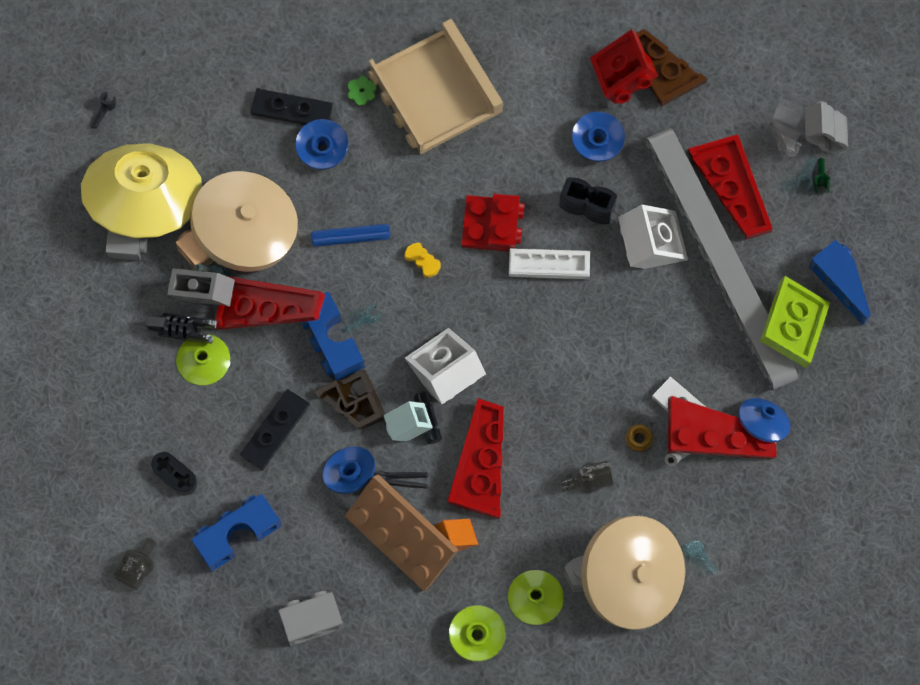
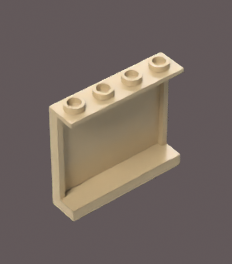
(436, 89)

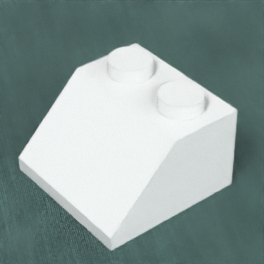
(652, 237)
(446, 365)

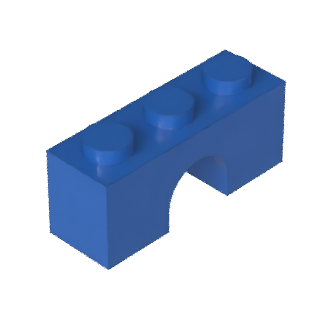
(339, 357)
(254, 516)

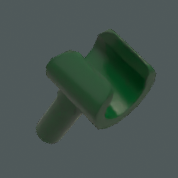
(821, 179)

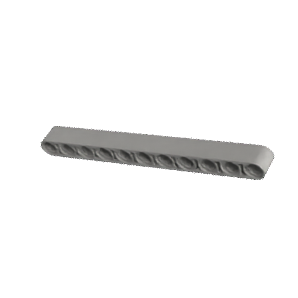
(720, 254)

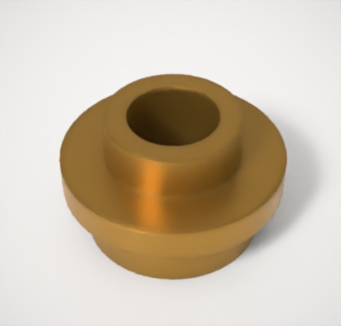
(642, 430)

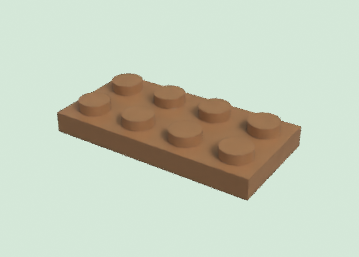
(401, 532)

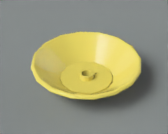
(140, 190)

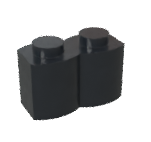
(582, 199)

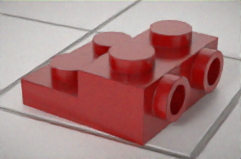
(623, 68)
(492, 222)

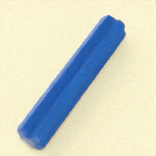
(350, 235)

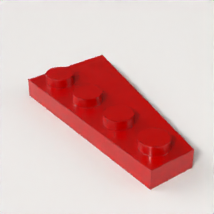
(732, 180)
(268, 304)
(711, 432)
(478, 471)

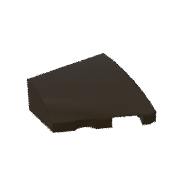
(359, 410)

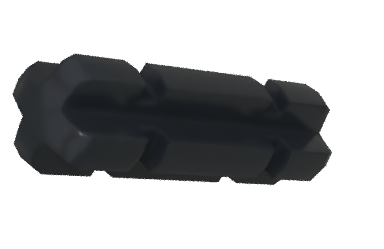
(433, 435)

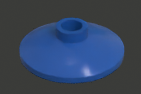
(600, 125)
(318, 133)
(764, 420)
(349, 470)

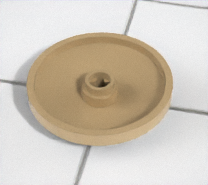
(243, 221)
(633, 572)

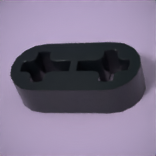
(178, 468)

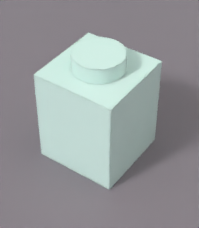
(407, 421)

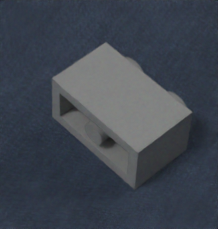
(201, 287)
(311, 617)

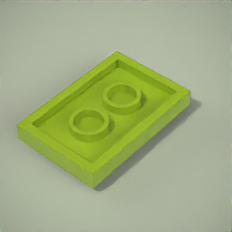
(795, 322)

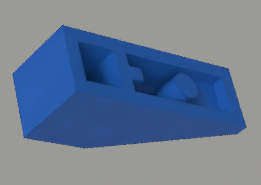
(840, 275)

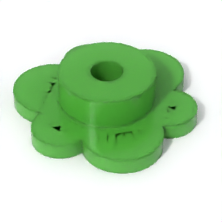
(356, 86)

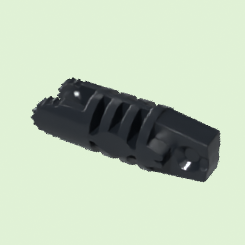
(181, 327)

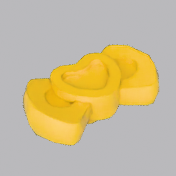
(422, 259)

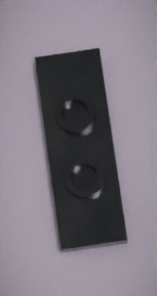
(289, 107)
(275, 429)

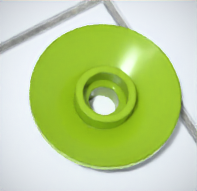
(205, 371)
(535, 611)
(483, 620)

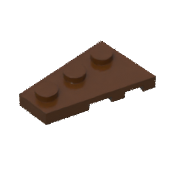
(674, 74)

